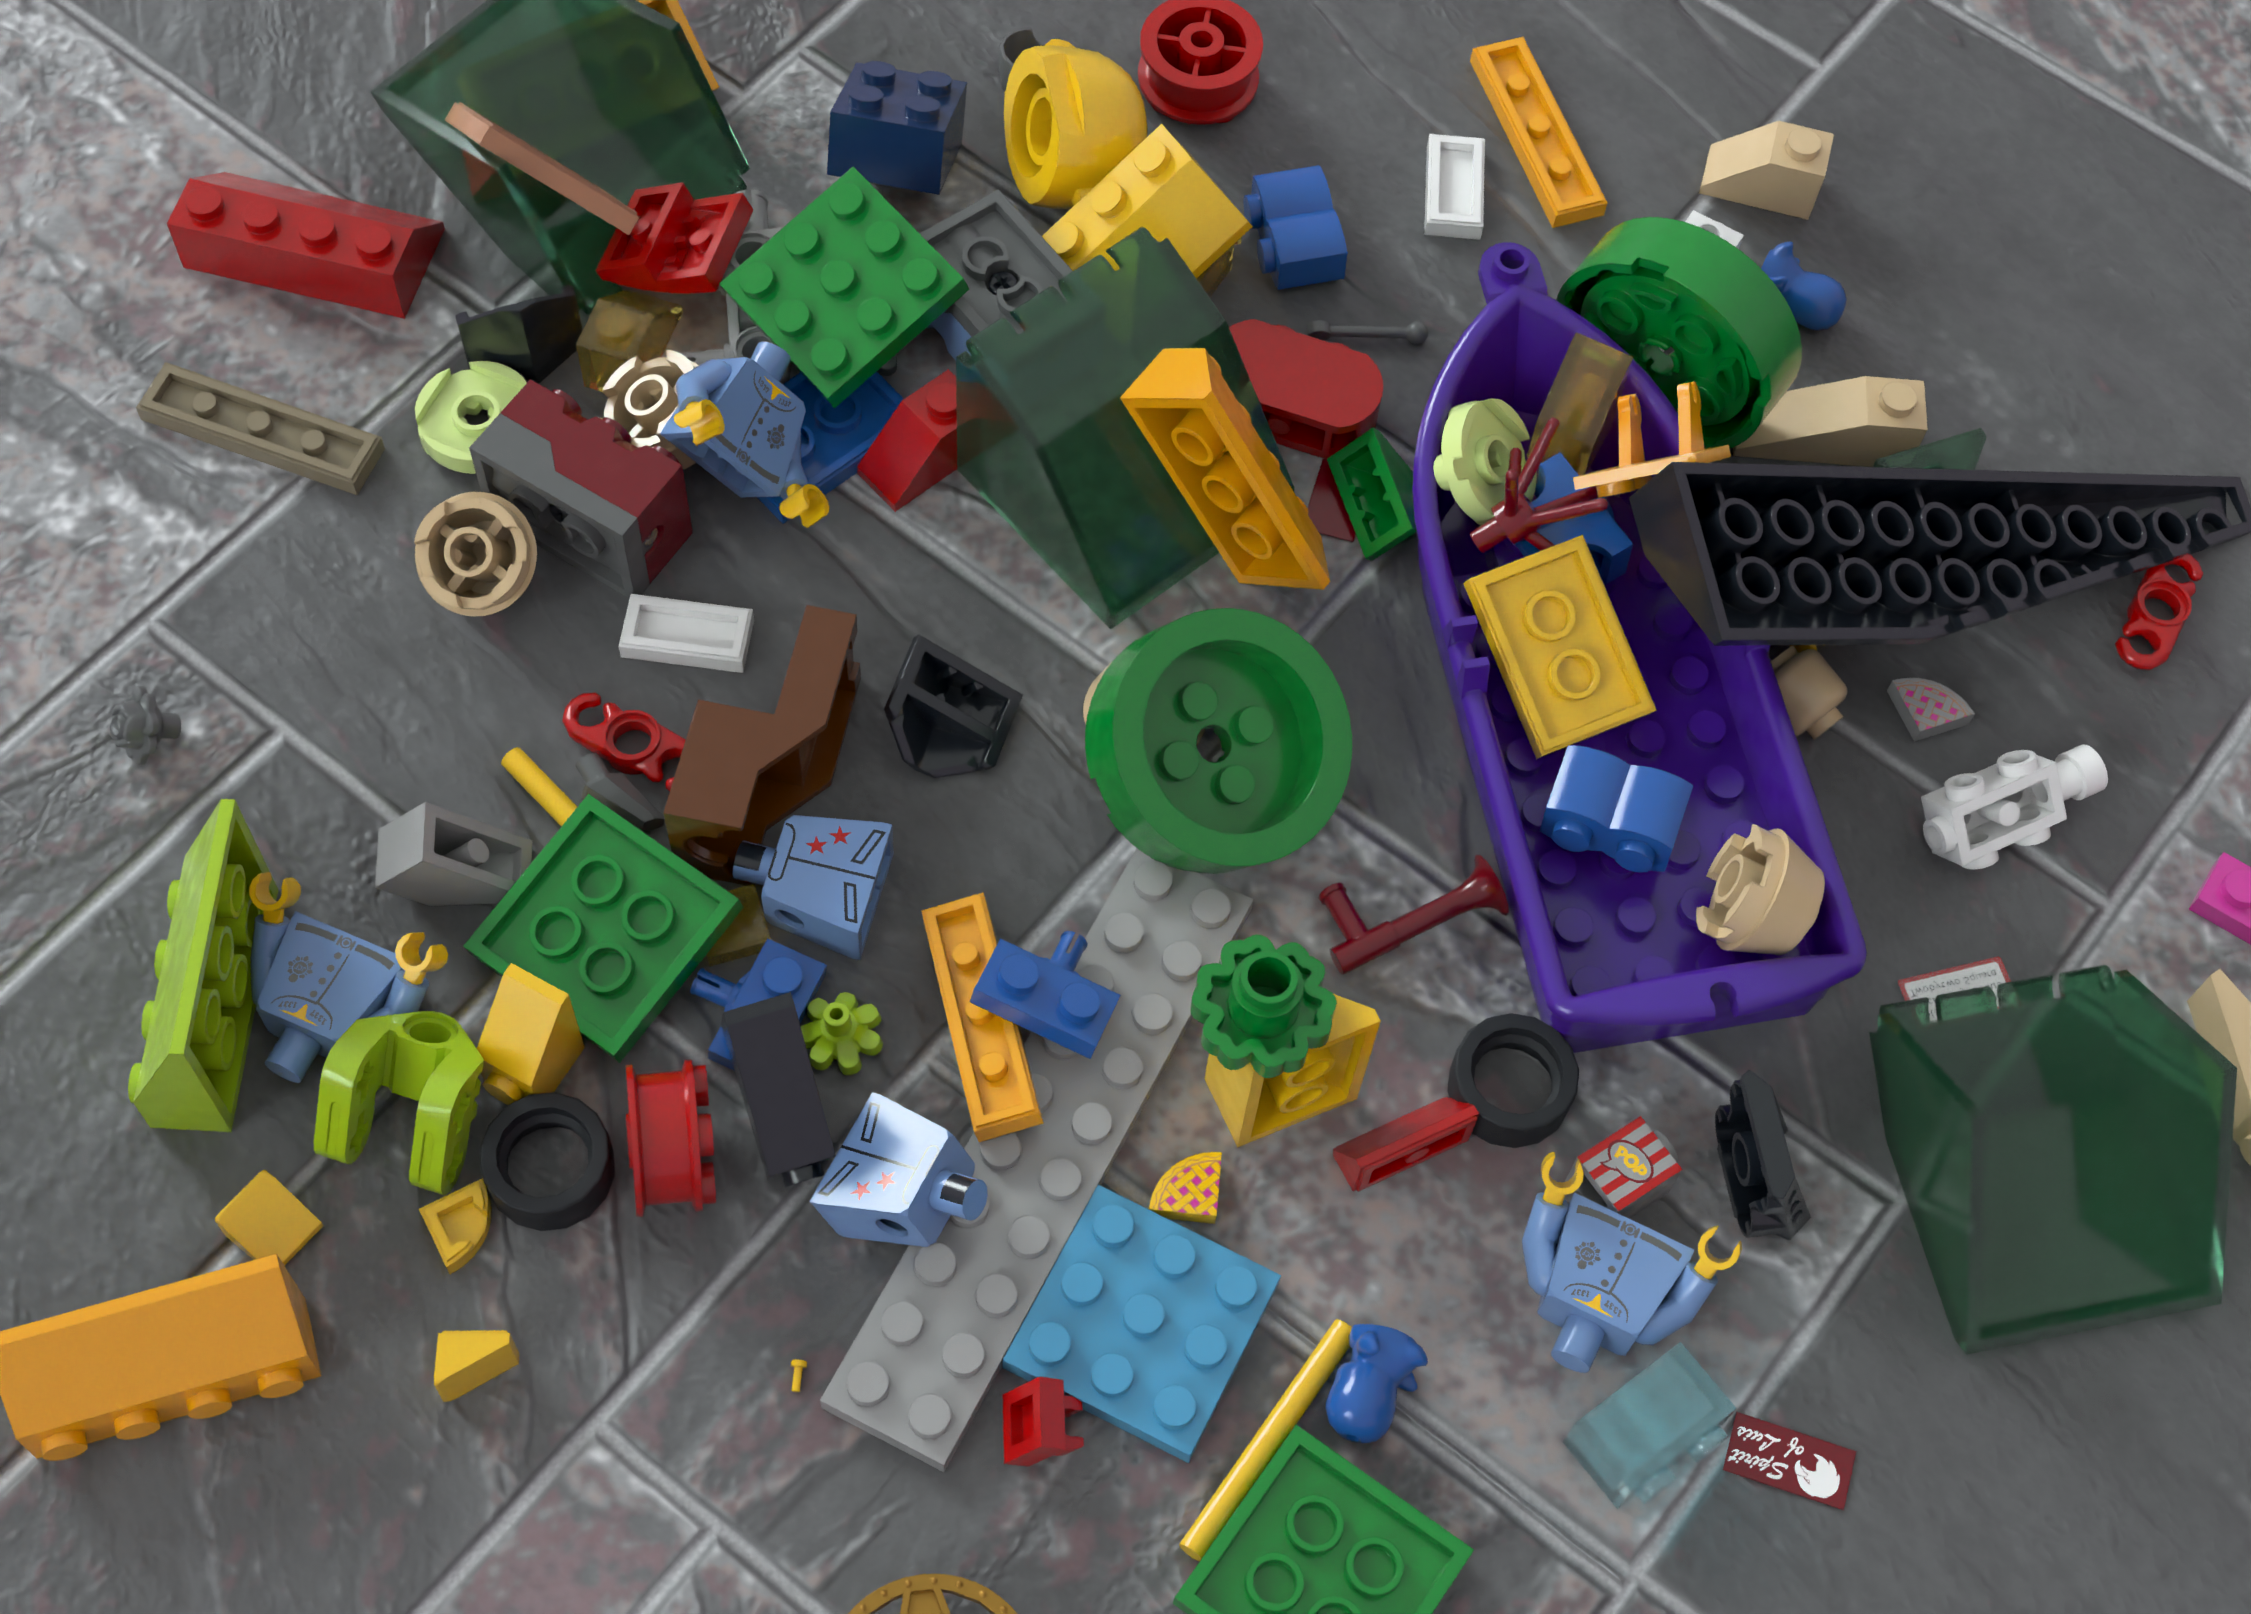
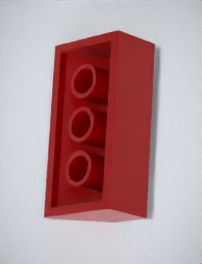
(303, 242)

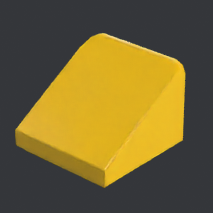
(267, 1220)
(471, 1359)

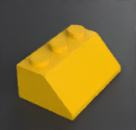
(1157, 190)
(1328, 1079)

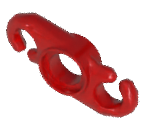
(2158, 632)
(603, 737)

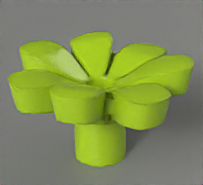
(841, 1032)

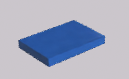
(839, 436)

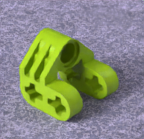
(417, 1058)

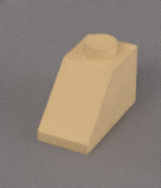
(1770, 168)

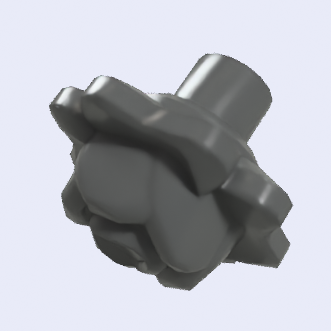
(141, 725)

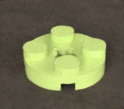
(450, 397)
(1477, 455)

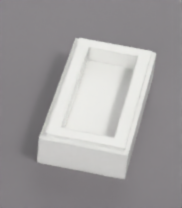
(1454, 186)
(686, 633)

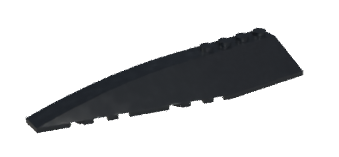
(1907, 549)

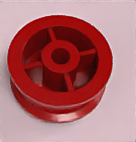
(1200, 60)
(670, 1137)

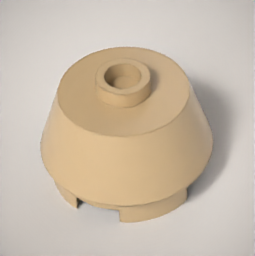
(646, 397)
(475, 553)
(1762, 894)

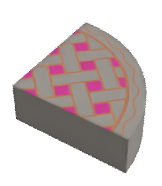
(1928, 707)

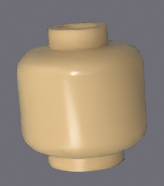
(1809, 690)

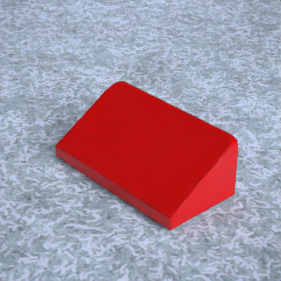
(1405, 1142)

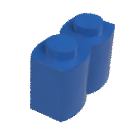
(1296, 227)
(1615, 809)

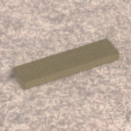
(261, 428)

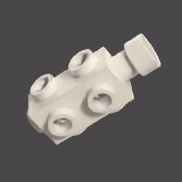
(2007, 803)

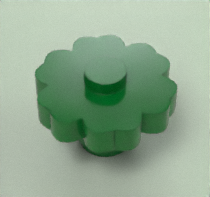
(1263, 1006)

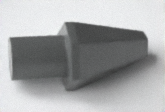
(617, 793)

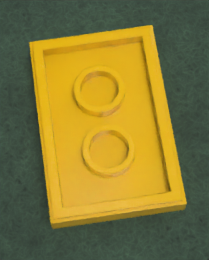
(1559, 646)

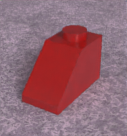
(915, 444)

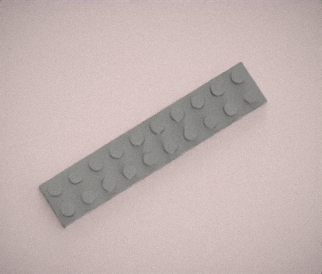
(961, 1301)

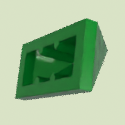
(1375, 492)

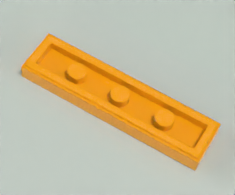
(1538, 132)
(985, 1045)

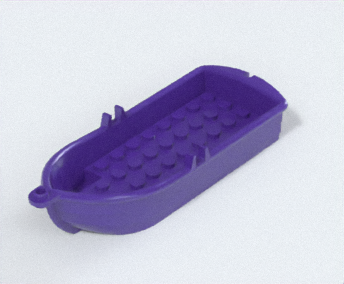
(1604, 945)

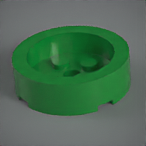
(1692, 291)
(1276, 722)

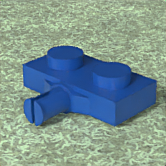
(772, 974)
(1047, 994)

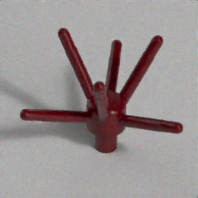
(1516, 515)

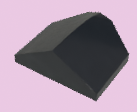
(525, 336)
(948, 712)

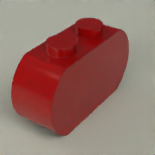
(1309, 389)

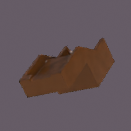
(757, 767)

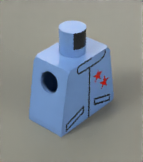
(821, 878)
(898, 1178)

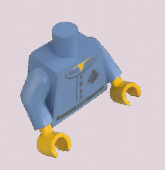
(747, 430)
(320, 980)
(1609, 1275)

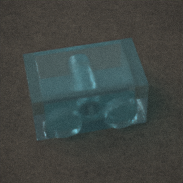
(1650, 1427)

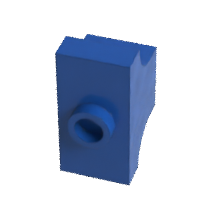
(1602, 534)

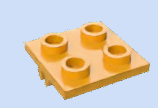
(1633, 469)

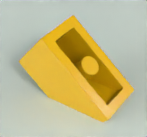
(528, 1037)

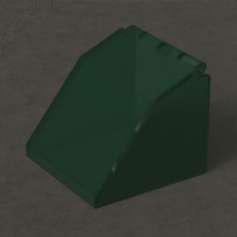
(588, 85)
(1058, 445)
(2058, 1153)

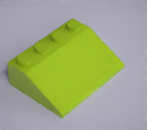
(203, 997)

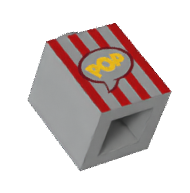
(1628, 1169)

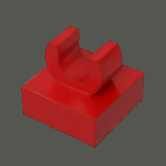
(1036, 1422)

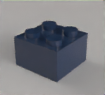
(897, 126)

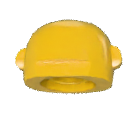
(1068, 121)

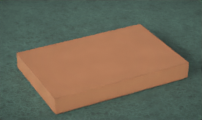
(542, 167)

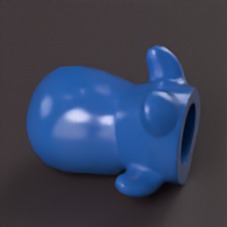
(1813, 297)
(1366, 1387)

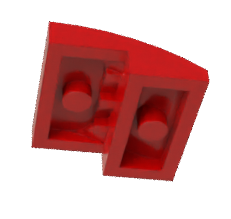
(677, 241)

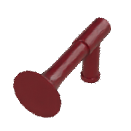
(1362, 945)

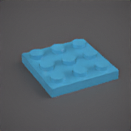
(1143, 1322)

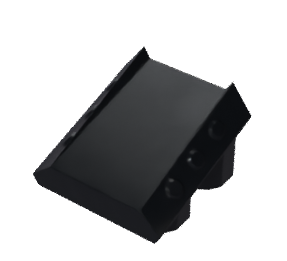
(1758, 1161)

